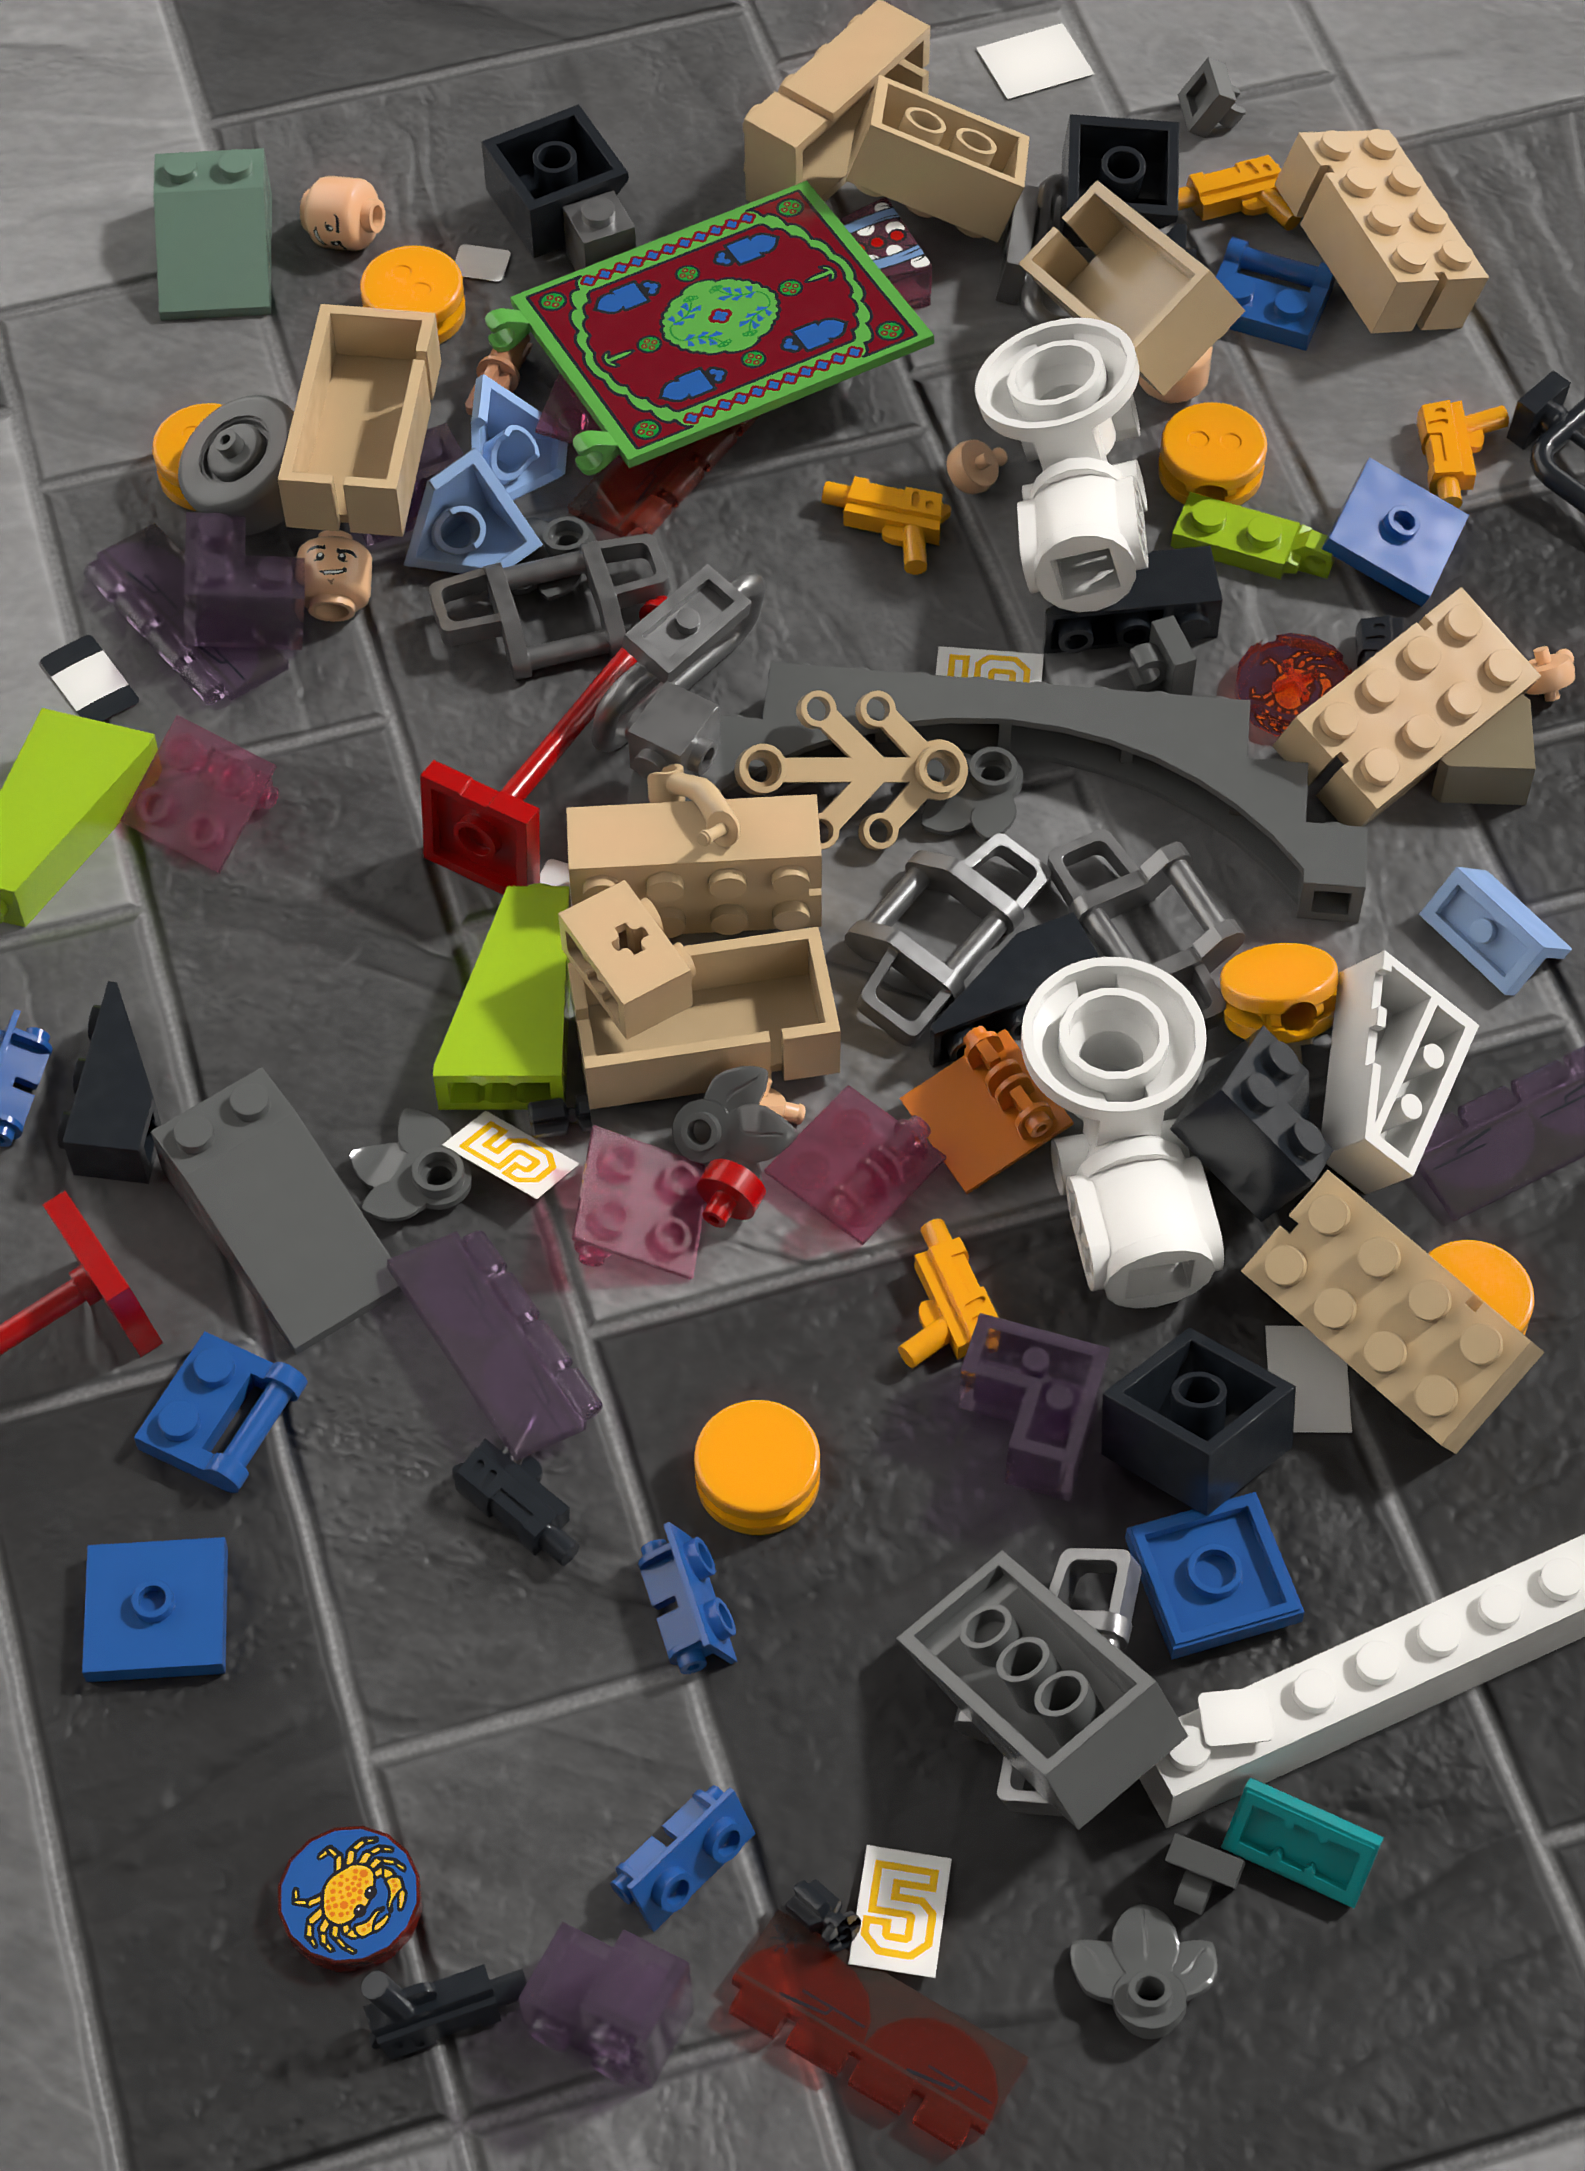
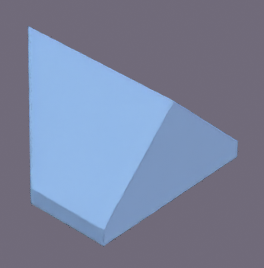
(507, 440)
(468, 521)

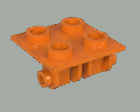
(985, 1109)

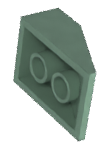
(213, 233)

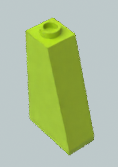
(63, 804)
(514, 1013)

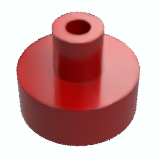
(729, 1192)

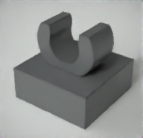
(1210, 99)
(1164, 660)
(1203, 1868)

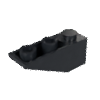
(1175, 583)
(1007, 983)
(113, 1104)

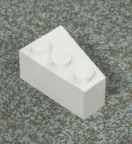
(1388, 1070)

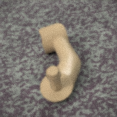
(675, 785)

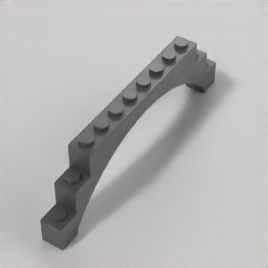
(1156, 741)

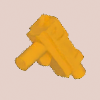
(1242, 188)
(1449, 441)
(902, 516)
(952, 1295)

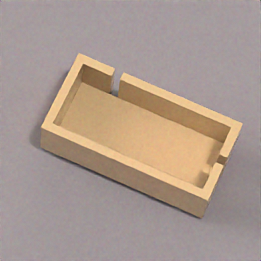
(812, 119)
(1380, 231)
(1136, 282)
(360, 420)
(1407, 708)
(756, 884)
(753, 1005)
(1392, 1312)

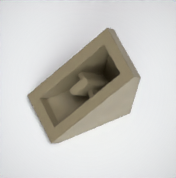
(1492, 762)

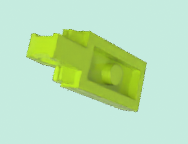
(1251, 538)

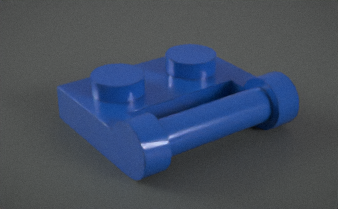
(1270, 308)
(204, 1402)

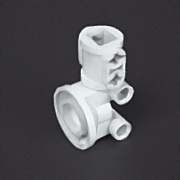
(1068, 401)
(1117, 1052)

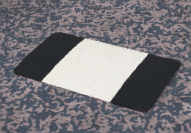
(89, 679)

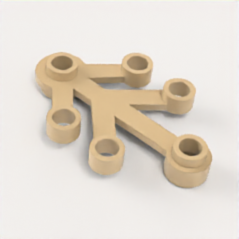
(863, 769)

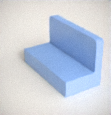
(1492, 928)

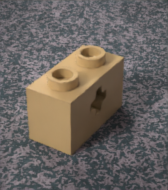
(627, 958)

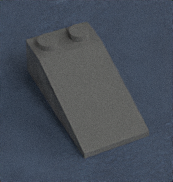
(276, 1209)
(1045, 1688)

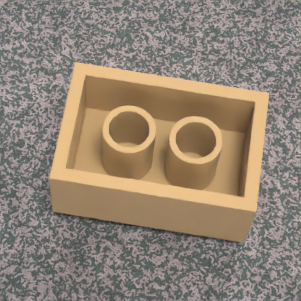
(938, 159)

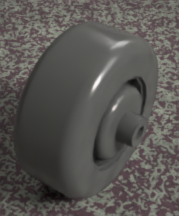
(236, 461)

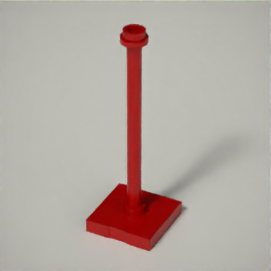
(494, 832)
(91, 1281)

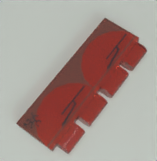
(642, 496)
(893, 2030)

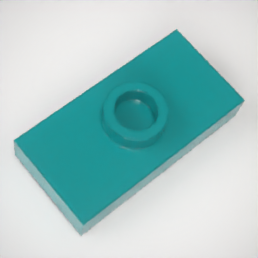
(1302, 1842)

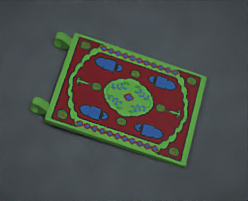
(713, 325)

